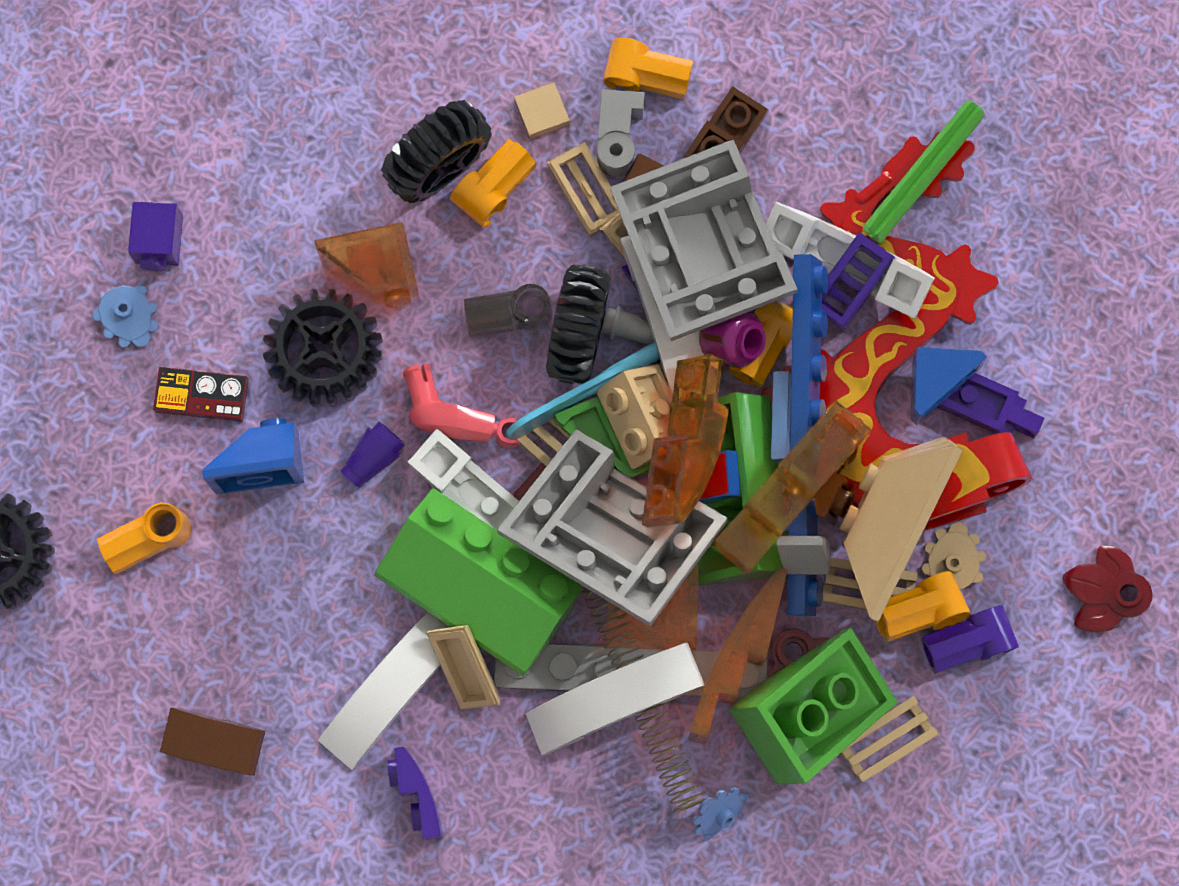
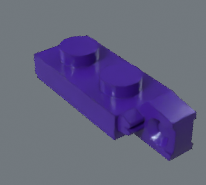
(992, 407)

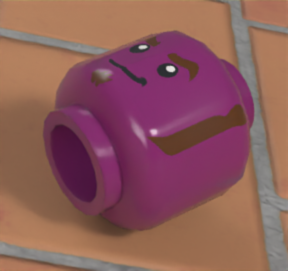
(734, 340)

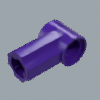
(978, 637)

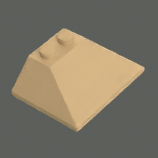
(893, 516)

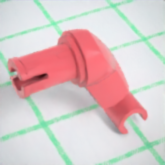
(452, 420)

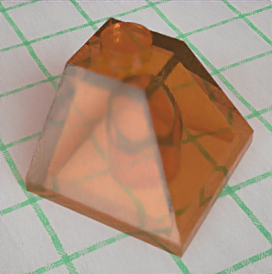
(372, 263)

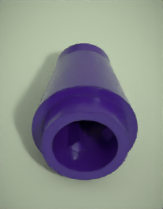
(372, 454)

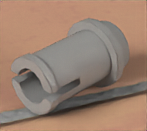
(627, 326)

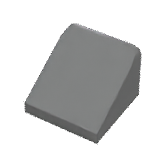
(804, 554)

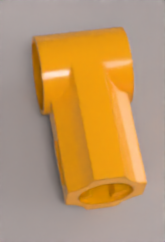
(638, 68)
(488, 189)
(778, 330)
(141, 539)
(933, 603)

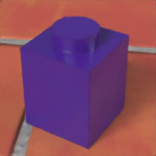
(155, 235)

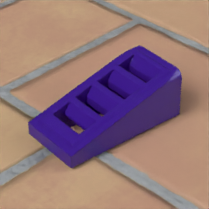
(854, 305)

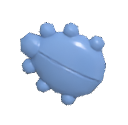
(127, 315)
(719, 812)

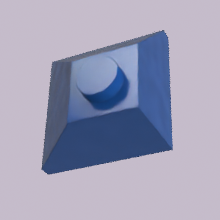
(258, 459)

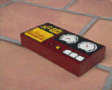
(200, 394)

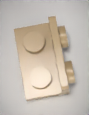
(637, 410)

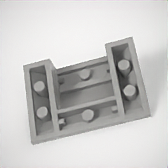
(702, 240)
(590, 528)

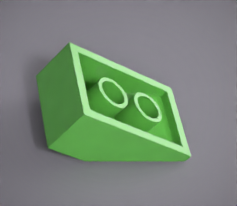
(813, 708)

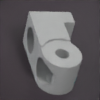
(614, 143)

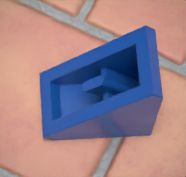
(938, 375)

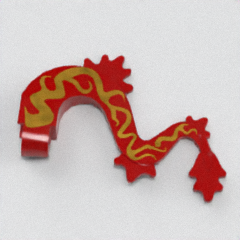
(858, 372)

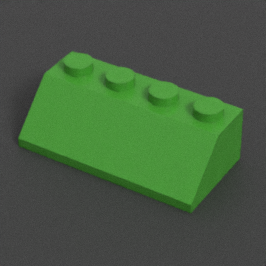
(749, 434)
(478, 579)

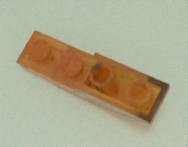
(689, 452)

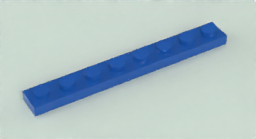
(807, 372)

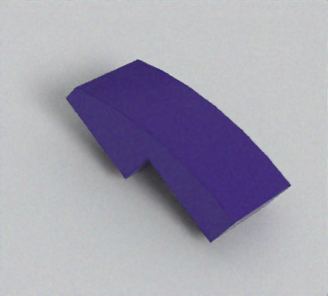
(410, 780)

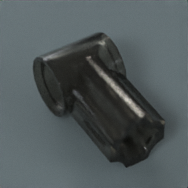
(503, 314)

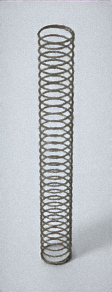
(676, 809)

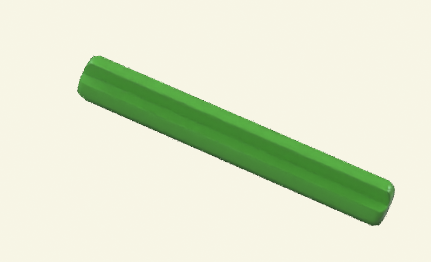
(923, 171)

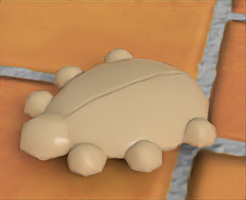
(955, 553)

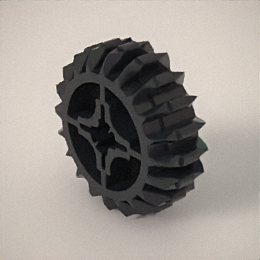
(436, 151)
(577, 324)
(335, 332)
(30, 561)

